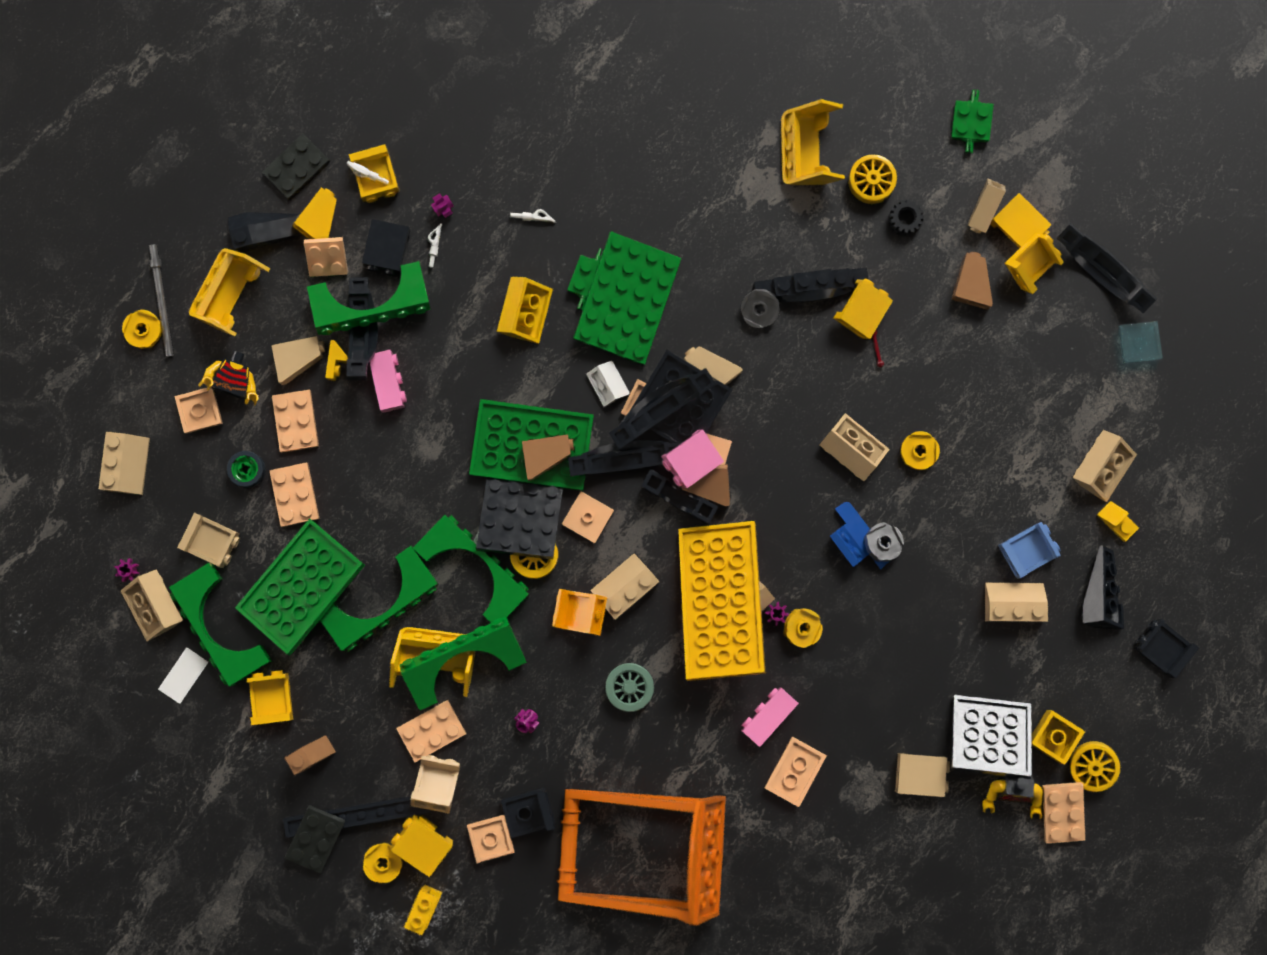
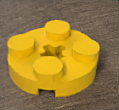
(146, 339)
(926, 459)
(792, 627)
(371, 862)

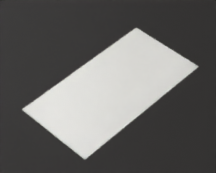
(183, 675)

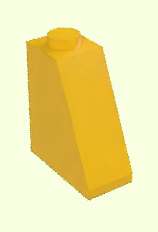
(317, 216)

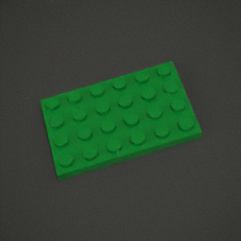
(627, 298)
(500, 436)
(299, 587)

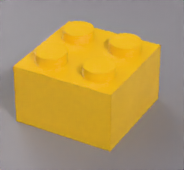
(1056, 737)

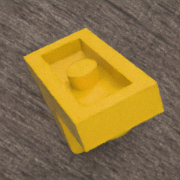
(335, 356)
(1118, 521)

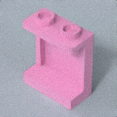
(692, 459)

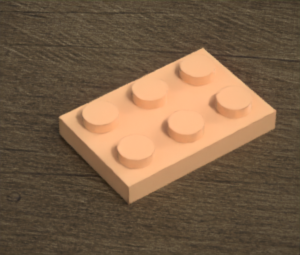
(295, 421)
(294, 494)
(431, 730)
(795, 771)
(1063, 812)

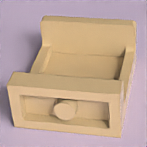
(209, 540)
(922, 775)
(435, 784)

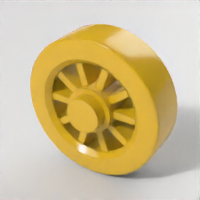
(872, 178)
(538, 573)
(1095, 766)

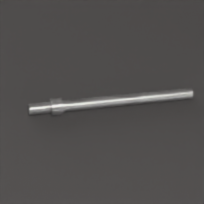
(155, 264)

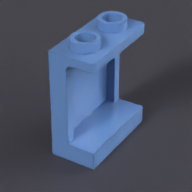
(1029, 549)

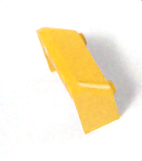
(801, 144)
(223, 288)
(414, 641)

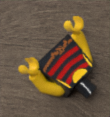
(231, 378)
(1015, 790)

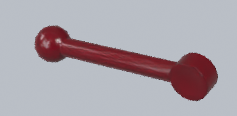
(880, 363)

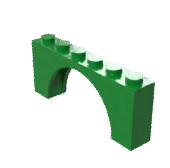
(407, 300)
(448, 536)
(416, 582)
(191, 595)
(493, 638)

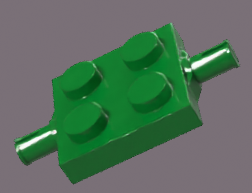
(972, 121)
(583, 277)

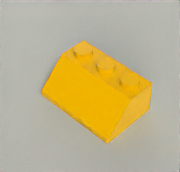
(524, 309)

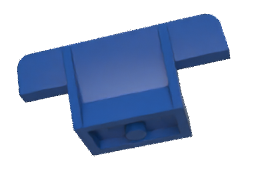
(851, 535)

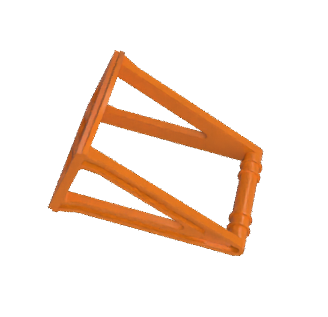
(704, 856)

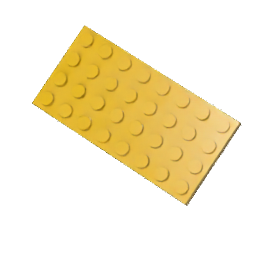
(721, 601)

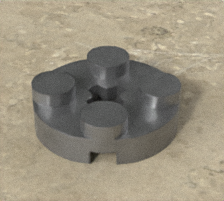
(763, 318)
(873, 542)

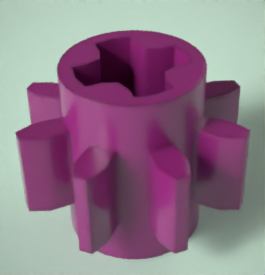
(442, 205)
(133, 570)
(782, 614)
(526, 721)

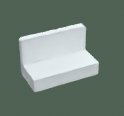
(607, 383)

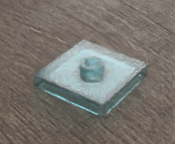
(1140, 342)

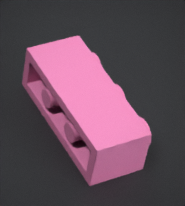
(387, 381)
(769, 716)

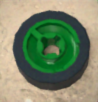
(255, 472)

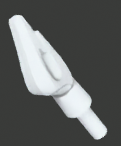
(362, 171)
(529, 216)
(434, 245)

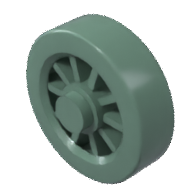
(629, 687)

